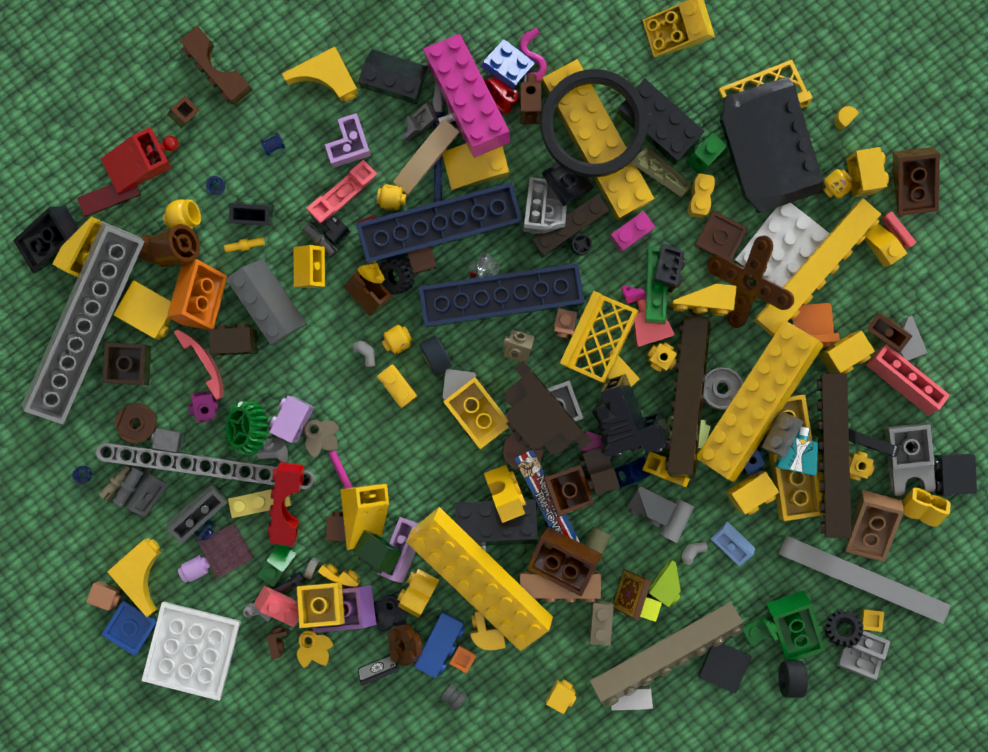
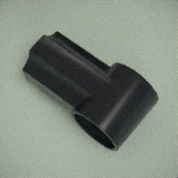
(333, 229)

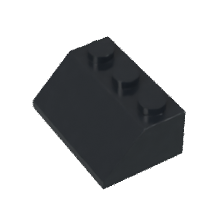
(393, 76)

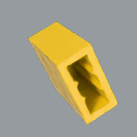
(145, 310)

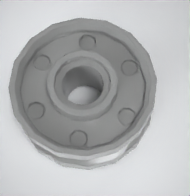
(727, 377)

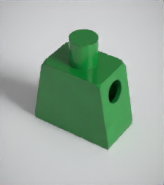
(706, 153)

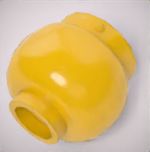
(182, 212)

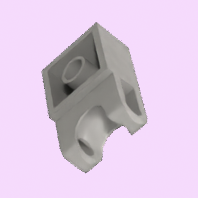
(913, 462)

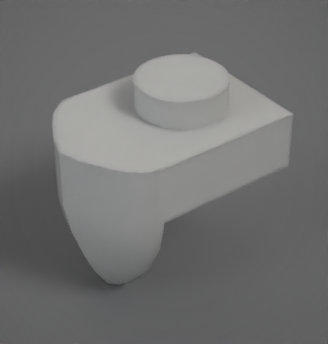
(274, 449)

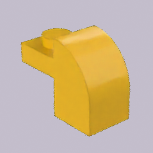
(656, 465)
(486, 638)

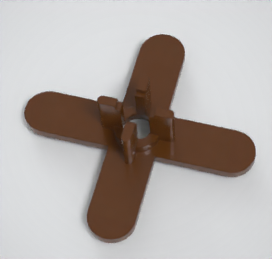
(739, 276)

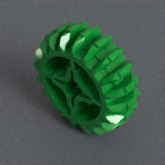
(246, 428)

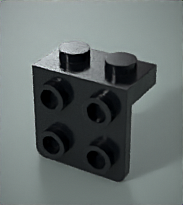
(955, 474)

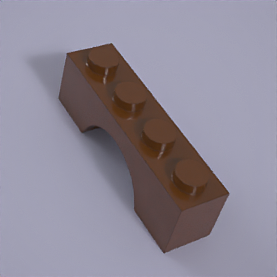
(200, 48)

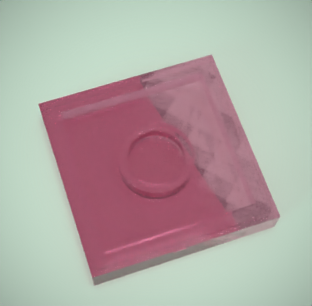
(226, 550)

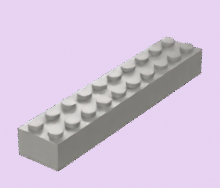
(82, 323)

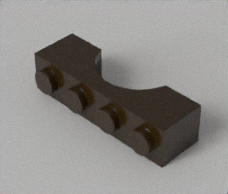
(575, 221)

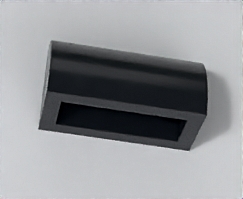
(250, 213)

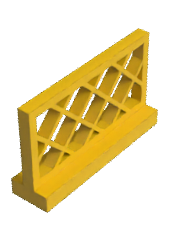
(804, 97)
(584, 329)

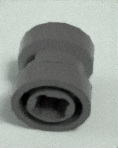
(453, 696)

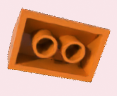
(197, 295)

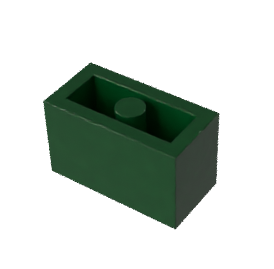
(377, 552)

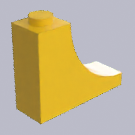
(327, 70)
(133, 573)

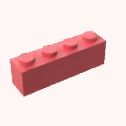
(907, 380)

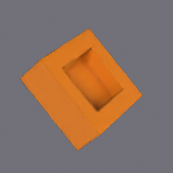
(462, 659)

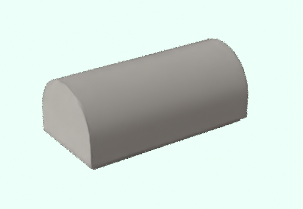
(677, 521)

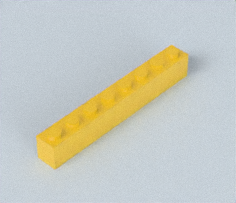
(821, 263)

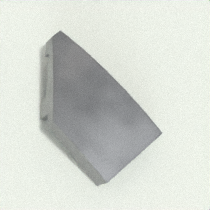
(420, 121)

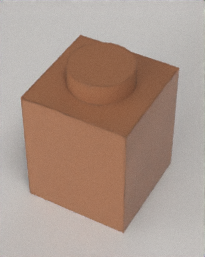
(104, 596)

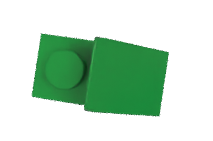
(277, 564)

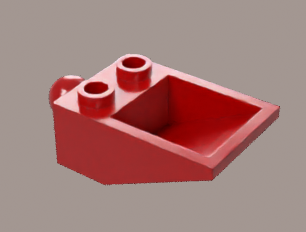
(137, 161)

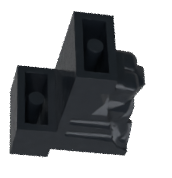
(622, 421)

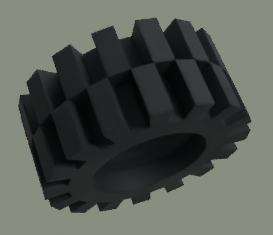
(404, 274)
(844, 641)

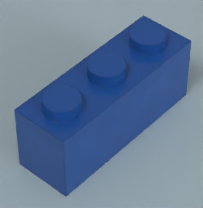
(440, 644)

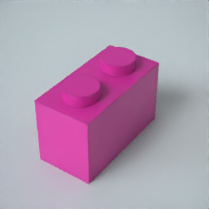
(632, 232)

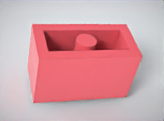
(278, 606)

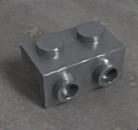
(782, 434)

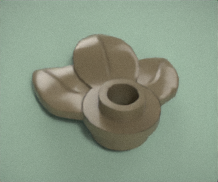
(323, 438)

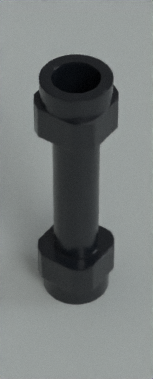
(296, 580)

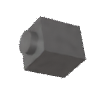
(167, 440)

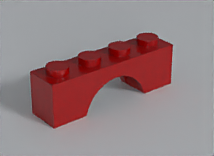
(284, 526)

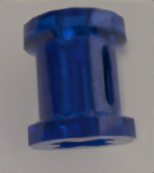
(272, 144)

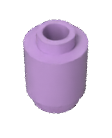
(193, 569)

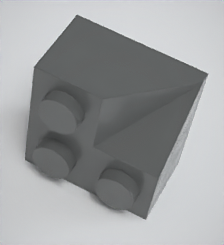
(651, 505)

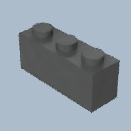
(196, 513)

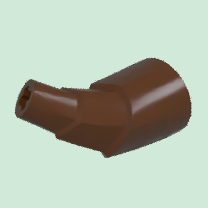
(170, 246)

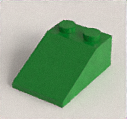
(796, 625)

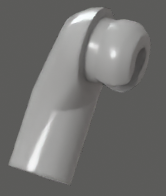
(252, 610)

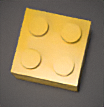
(867, 171)
(847, 352)
(752, 492)
(320, 605)

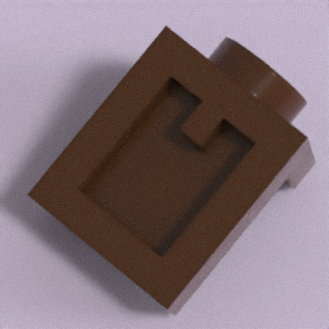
(275, 644)

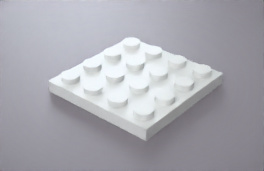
(793, 238)
(191, 651)

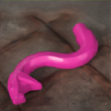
(524, 41)

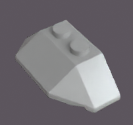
(543, 208)

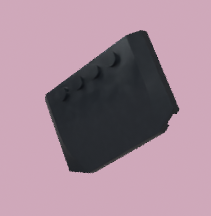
(770, 145)

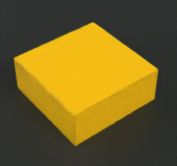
(872, 620)

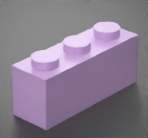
(398, 540)

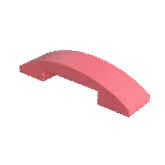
(342, 193)
(215, 384)

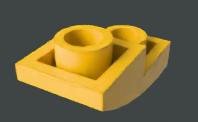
(346, 578)

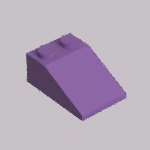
(358, 610)

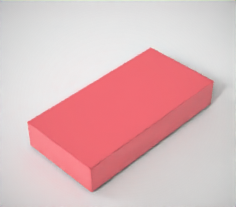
(898, 230)

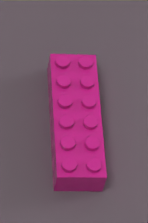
(466, 95)

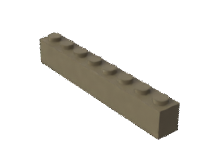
(667, 654)

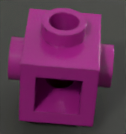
(200, 400)

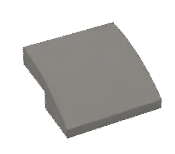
(865, 656)

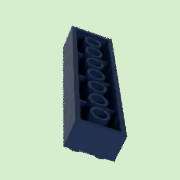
(439, 223)
(501, 295)

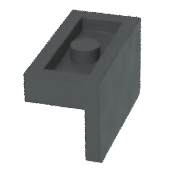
(146, 494)

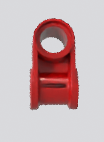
(502, 94)

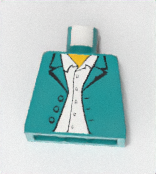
(801, 455)

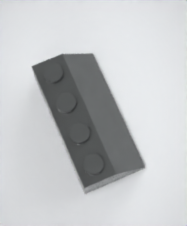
(266, 301)

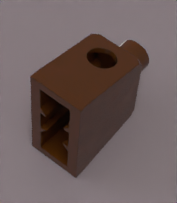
(530, 100)

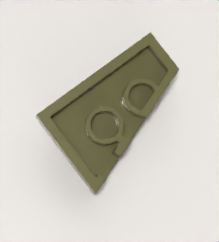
(661, 170)

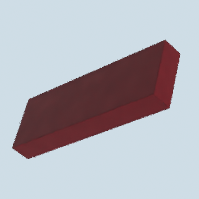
(105, 198)

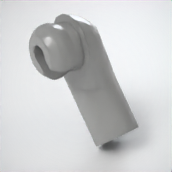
(367, 351)
(691, 550)

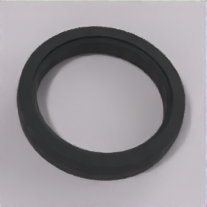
(601, 77)

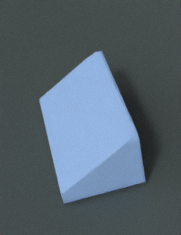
(733, 544)

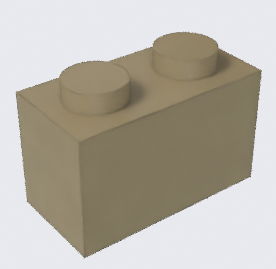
(601, 623)

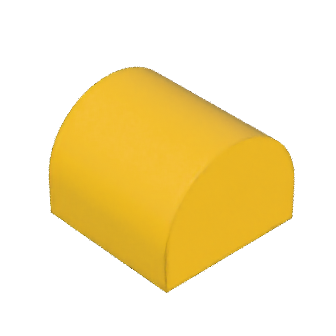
(844, 117)

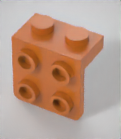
(817, 322)

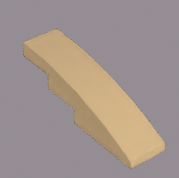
(426, 156)

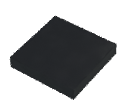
(566, 184)
(724, 667)

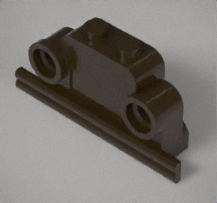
(540, 415)

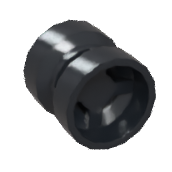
(584, 244)

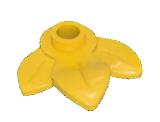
(313, 651)

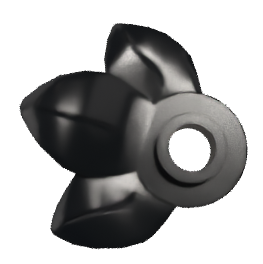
(388, 616)

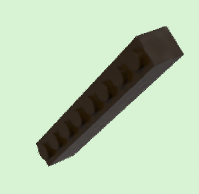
(689, 397)
(835, 456)

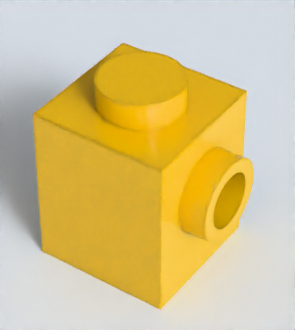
(561, 696)

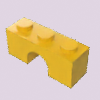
(505, 493)

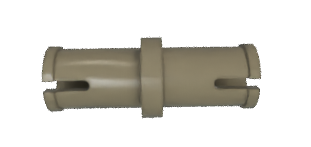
(114, 484)

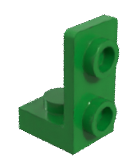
(759, 630)

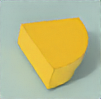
(371, 273)

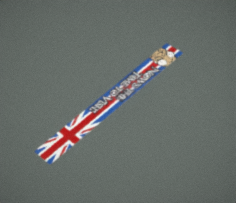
(537, 485)

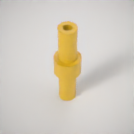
(244, 244)

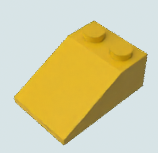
(469, 171)
(76, 248)
(477, 412)

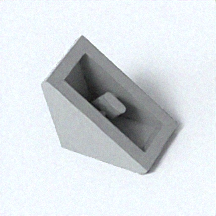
(455, 380)

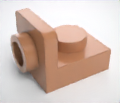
(565, 323)

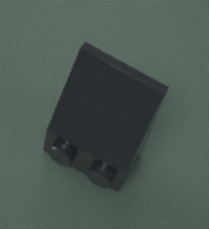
(45, 237)

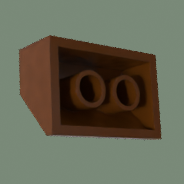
(564, 561)

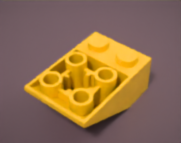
(678, 27)
(715, 298)
(364, 510)

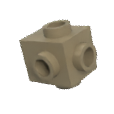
(518, 346)

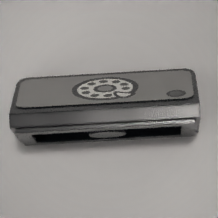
(377, 670)

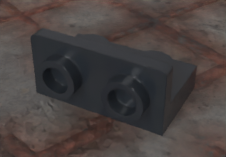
(669, 267)

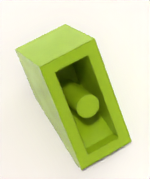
(666, 585)

